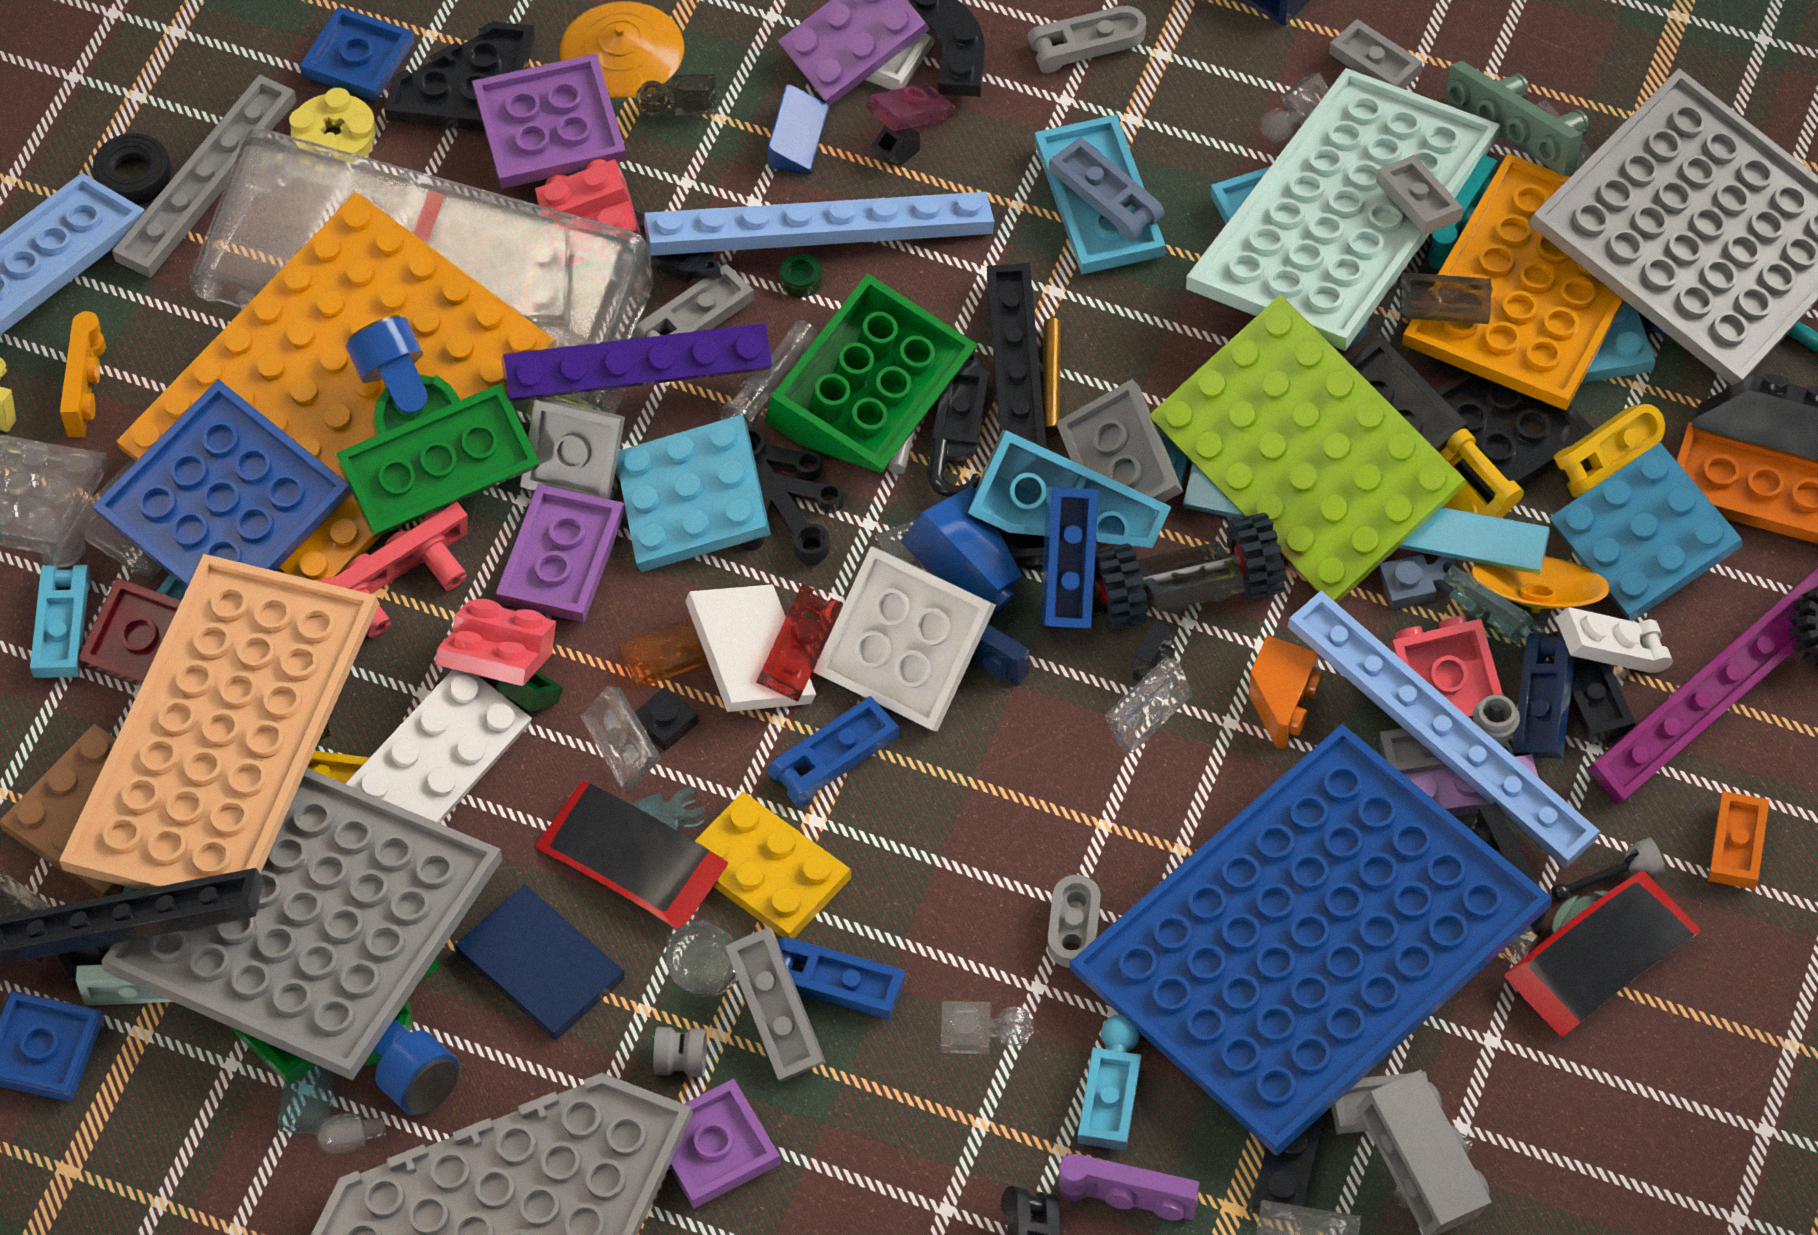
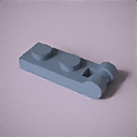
(1106, 188)

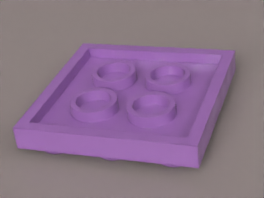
(548, 120)

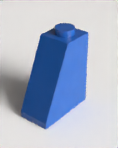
(964, 550)

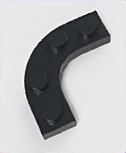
(960, 45)

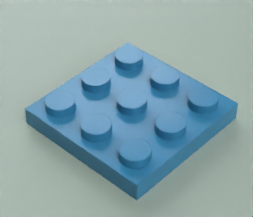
(1646, 531)

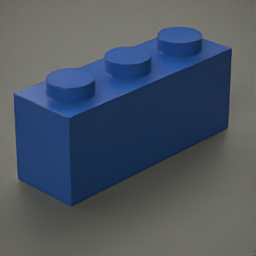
(1069, 557)

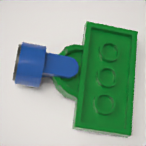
(426, 440)
(411, 1066)

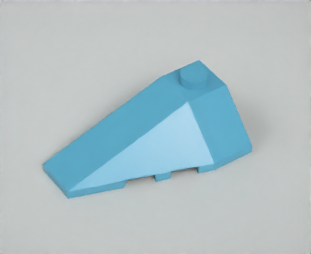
(1015, 495)

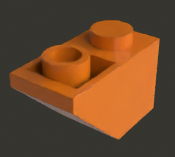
(1280, 686)

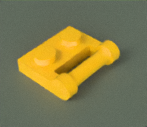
(1506, 492)

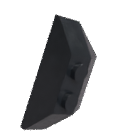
(1765, 413)

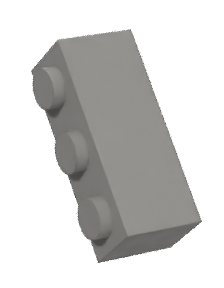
(1424, 1153)

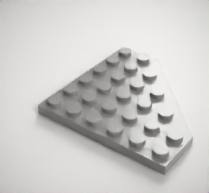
(551, 1168)

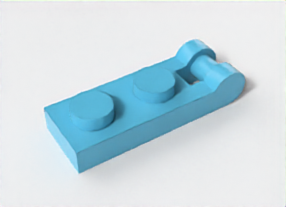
(60, 621)

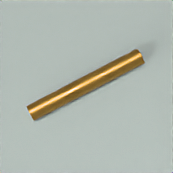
(1051, 375)

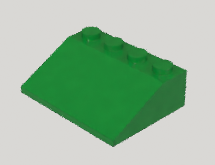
(868, 377)

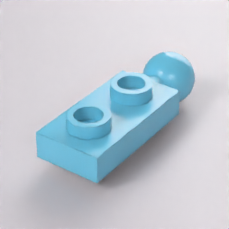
(1111, 1087)

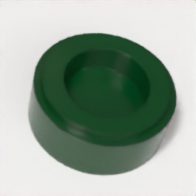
(800, 275)

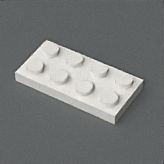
(443, 747)

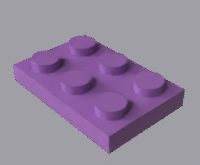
(850, 42)
(560, 553)

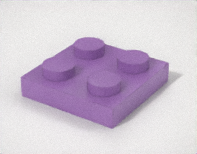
(721, 1146)

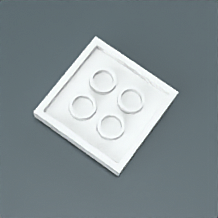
(904, 638)

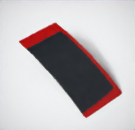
(632, 854)
(1600, 952)

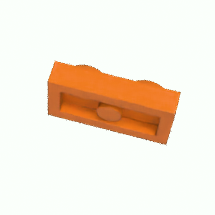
(1738, 840)

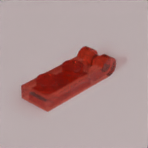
(799, 644)

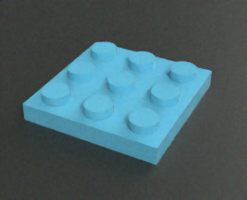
(692, 493)

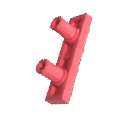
(403, 552)

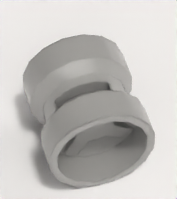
(669, 1048)

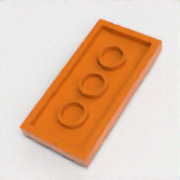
(1754, 482)

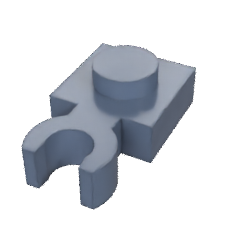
(1412, 581)

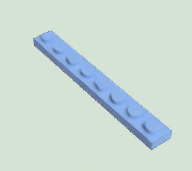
(818, 223)
(1443, 729)

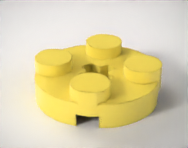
(335, 110)

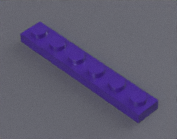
(636, 362)

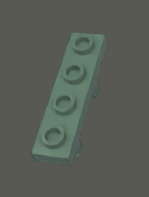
(1523, 124)

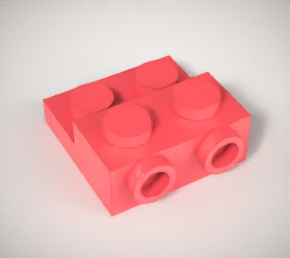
(594, 194)
(497, 642)
(1451, 660)

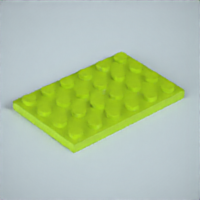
(1310, 444)

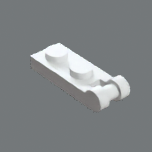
(1614, 640)

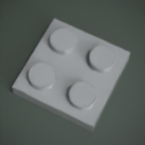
(574, 448)

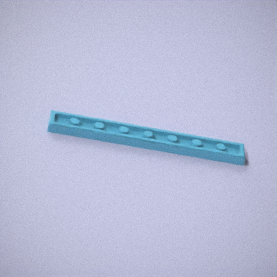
(1445, 534)

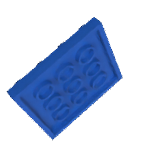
(222, 489)

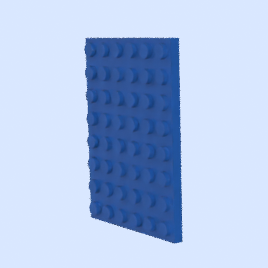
(1310, 937)

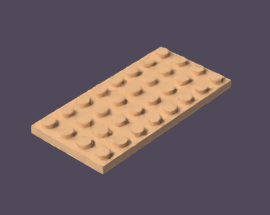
(220, 727)

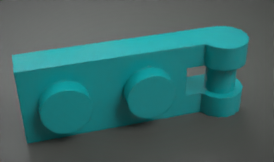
(1469, 197)

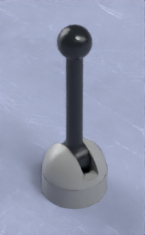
(1640, 856)

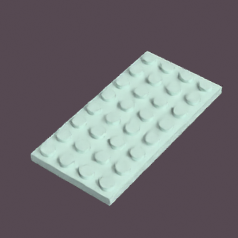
(1321, 221)

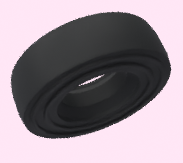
(129, 147)

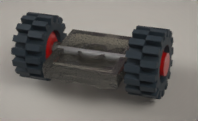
(1189, 574)

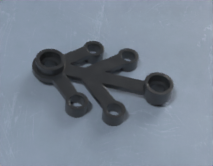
(779, 488)

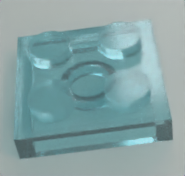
(1479, 600)

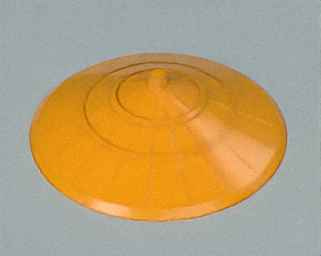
(631, 44)
(1558, 586)

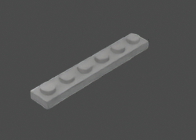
(201, 178)

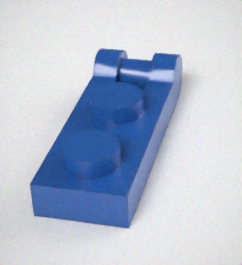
(833, 750)
(843, 978)

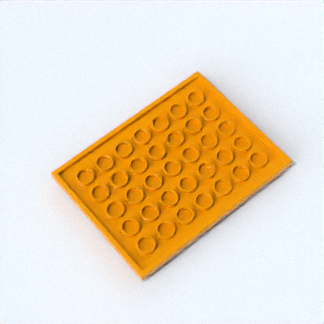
(293, 362)

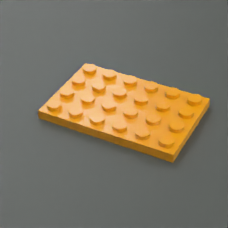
(1544, 305)

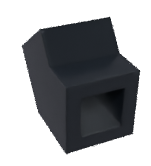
(897, 145)

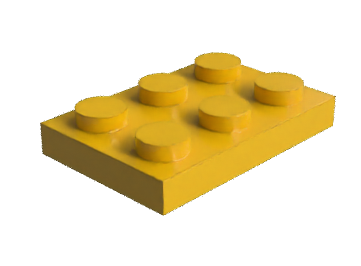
(772, 866)

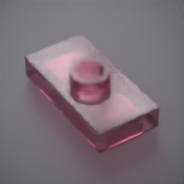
(910, 106)

